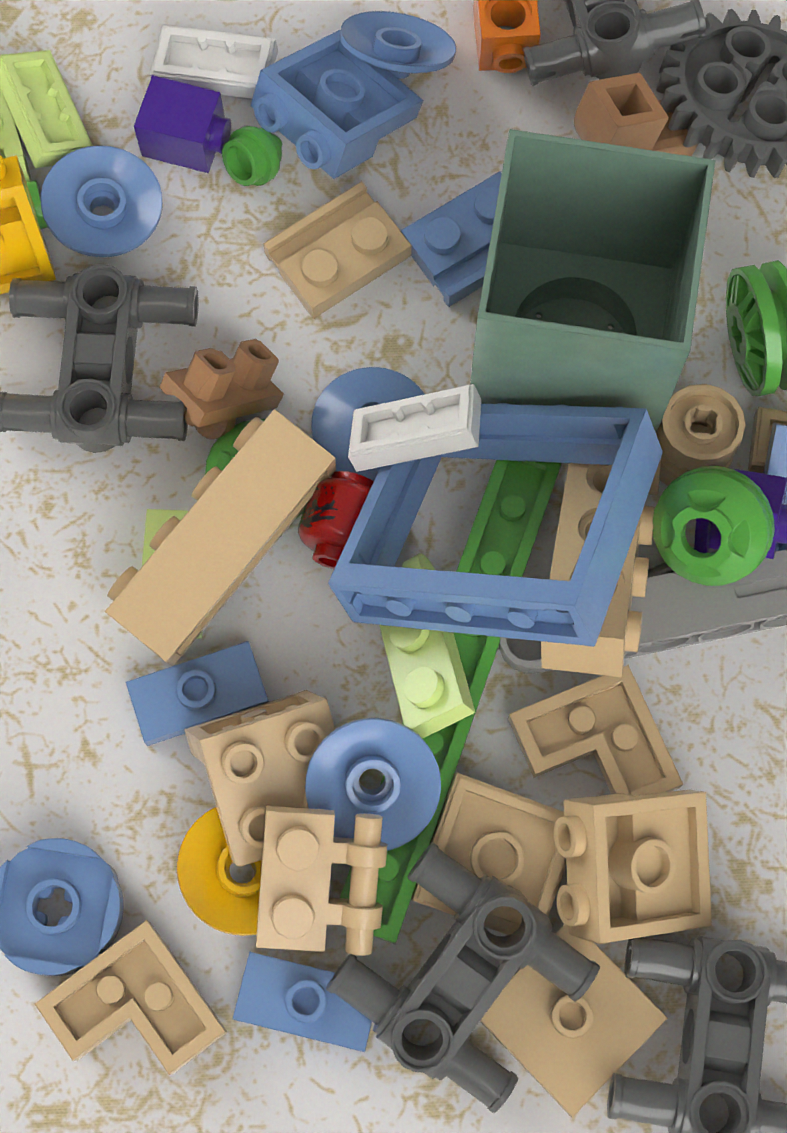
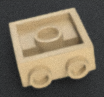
(634, 865)

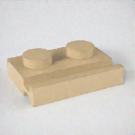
(337, 249)

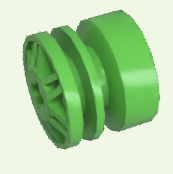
(758, 325)

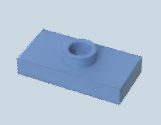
(196, 692)
(296, 1002)

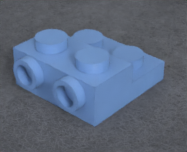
(331, 105)

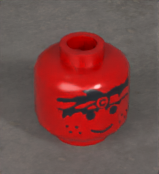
(332, 515)

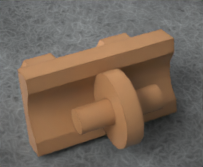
(224, 388)

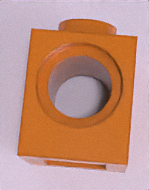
(503, 48)

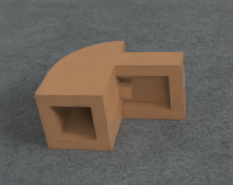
(628, 115)

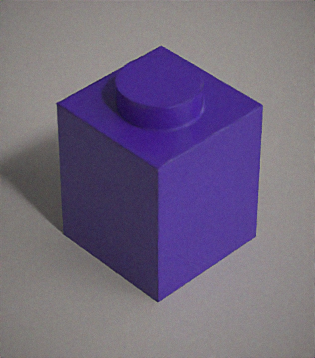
(181, 124)

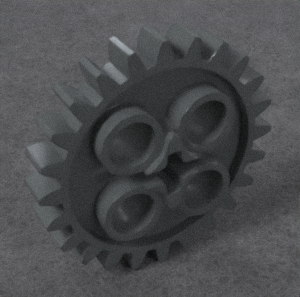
(713, 74)

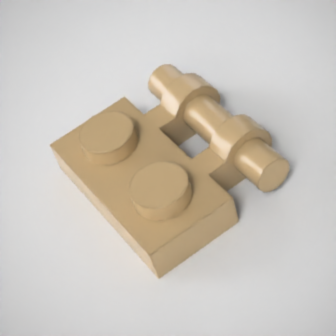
(297, 880)

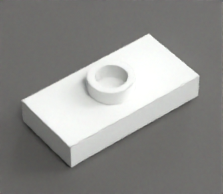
(213, 59)
(415, 428)

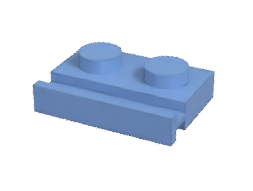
(455, 240)

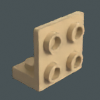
(259, 762)

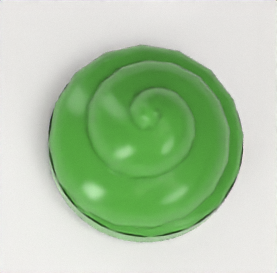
(252, 156)

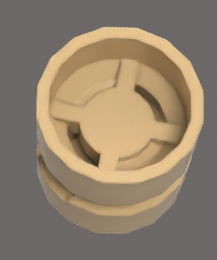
(698, 430)

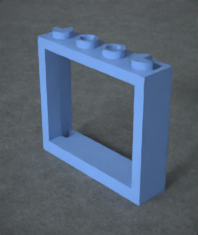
(496, 604)

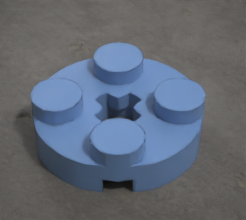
(77, 938)

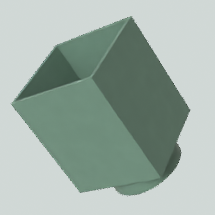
(591, 244)

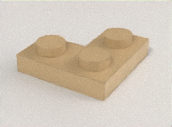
(603, 720)
(138, 984)

